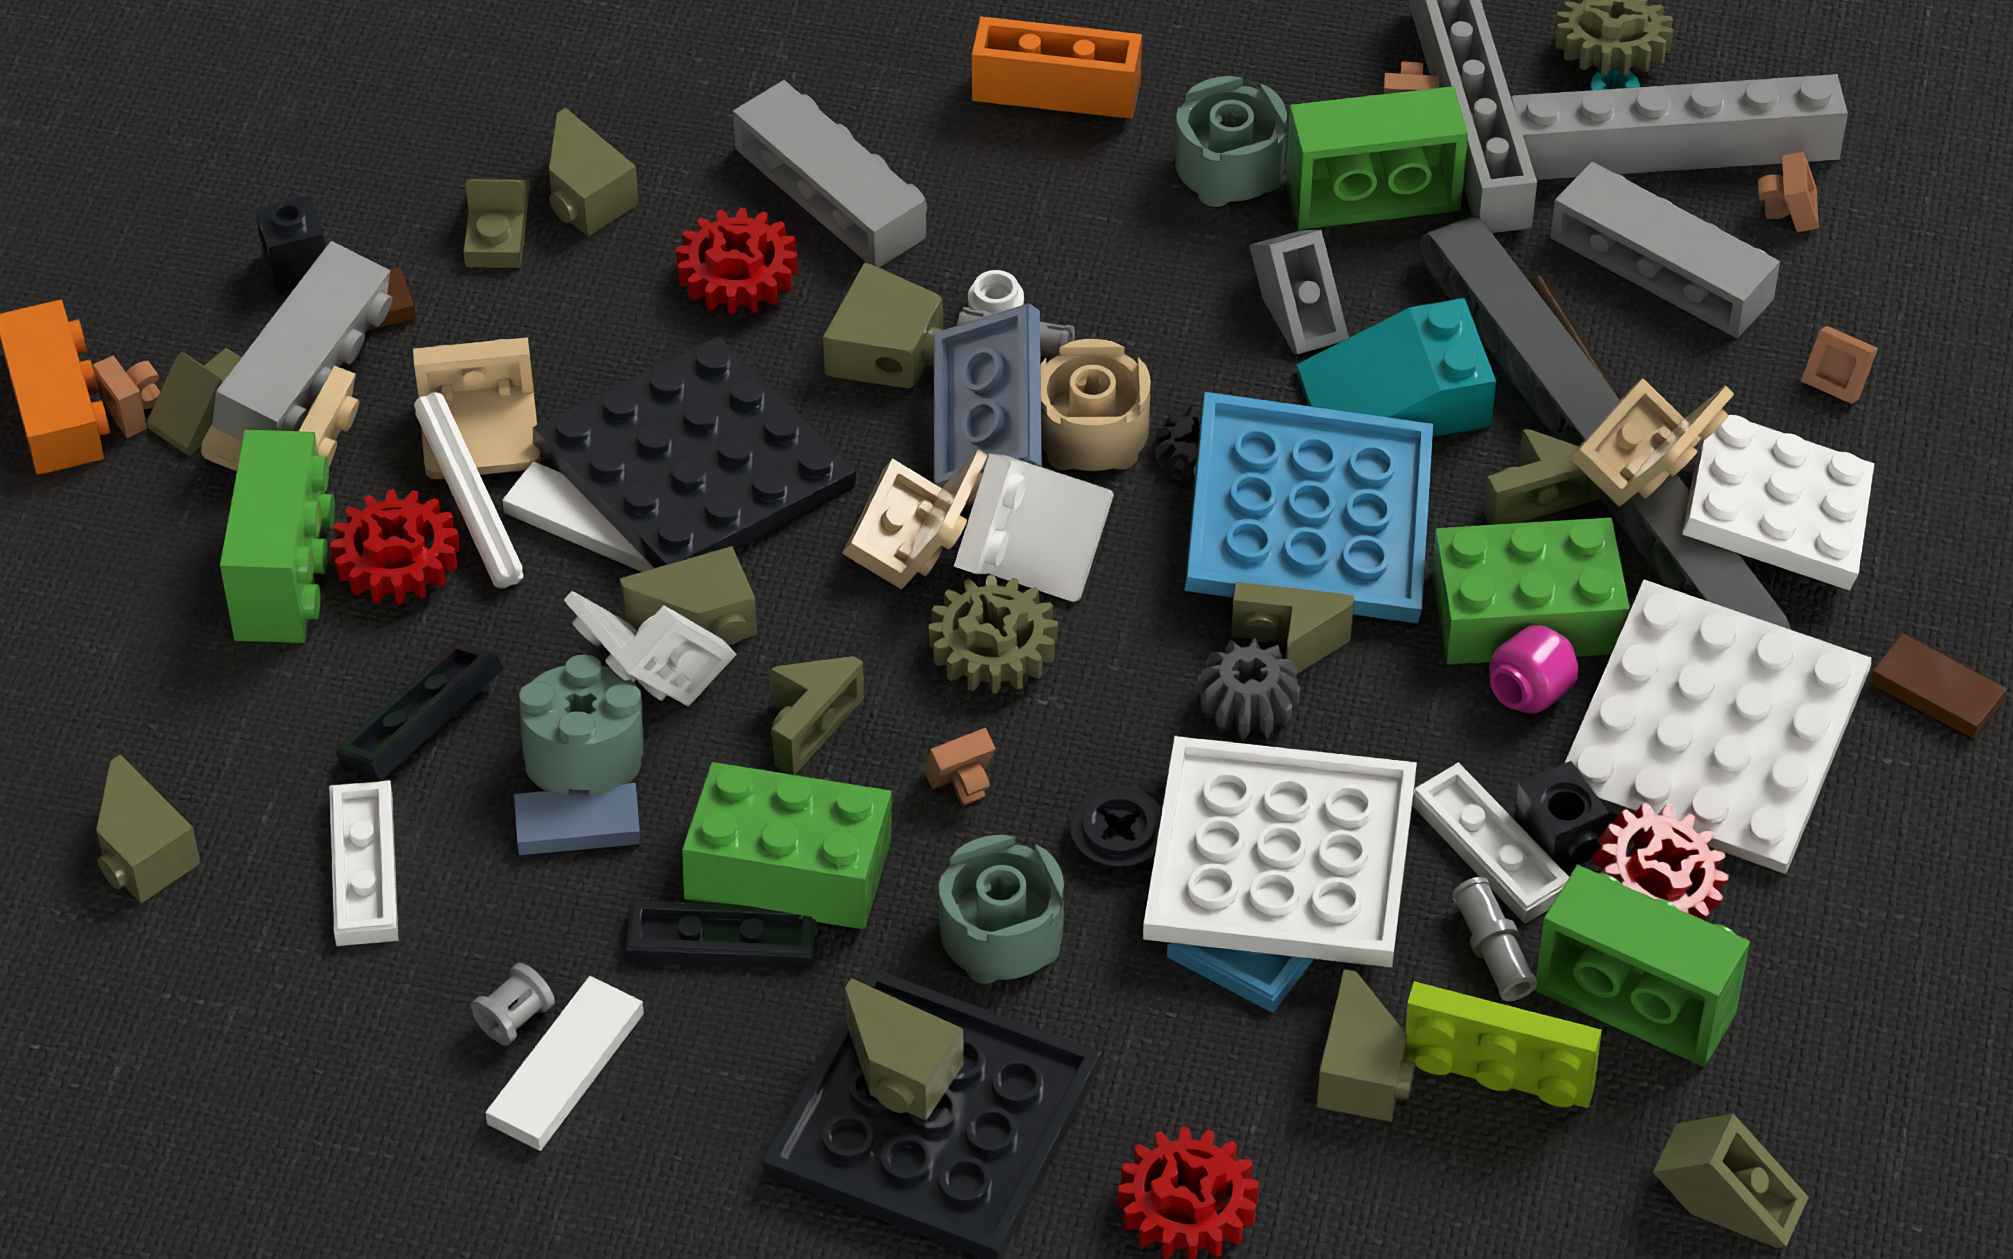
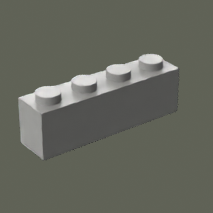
(830, 174)
(1664, 249)
(301, 344)

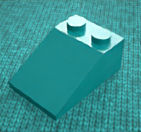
(1410, 368)

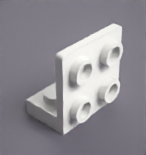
(1034, 527)
(664, 655)

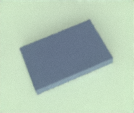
(987, 390)

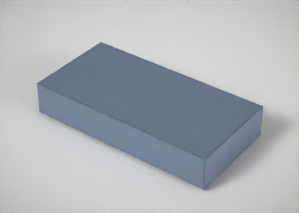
(576, 821)

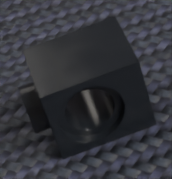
(289, 240)
(1561, 814)

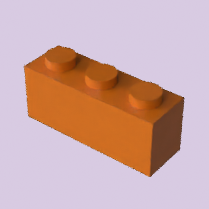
(1056, 67)
(53, 386)

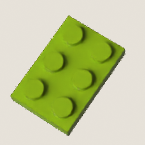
(1501, 1046)

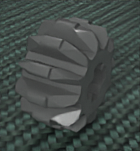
(1248, 689)

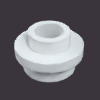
(995, 292)

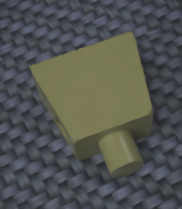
(883, 330)

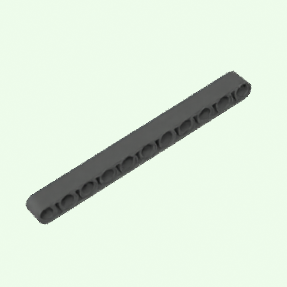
(1572, 402)

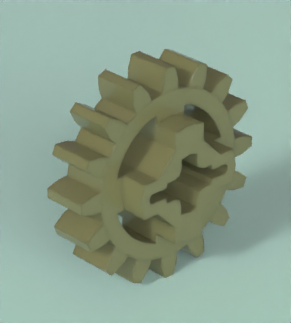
(1614, 34)
(993, 634)

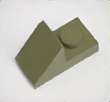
(496, 222)
(188, 400)
(1541, 483)
(1305, 619)
(812, 704)

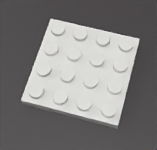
(1718, 722)
(1281, 851)

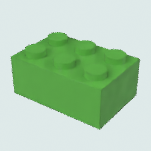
(1376, 157)
(276, 536)
(1524, 575)
(787, 844)
(1641, 965)

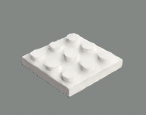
(1780, 500)

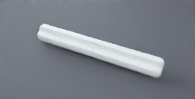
(468, 490)

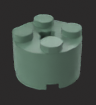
(1230, 140)
(581, 728)
(1001, 908)

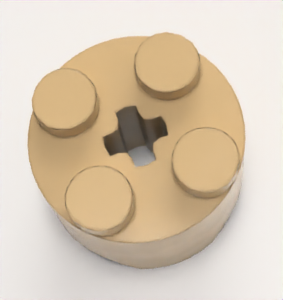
(1094, 406)

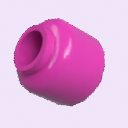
(1533, 669)

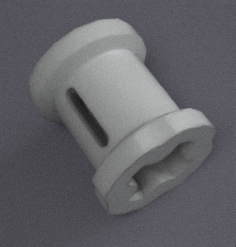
(493, 1011)

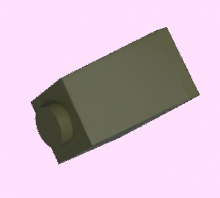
(588, 176)
(702, 589)
(141, 835)
(902, 1050)
(1363, 1055)
(1731, 1179)

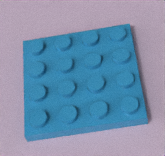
(1310, 503)

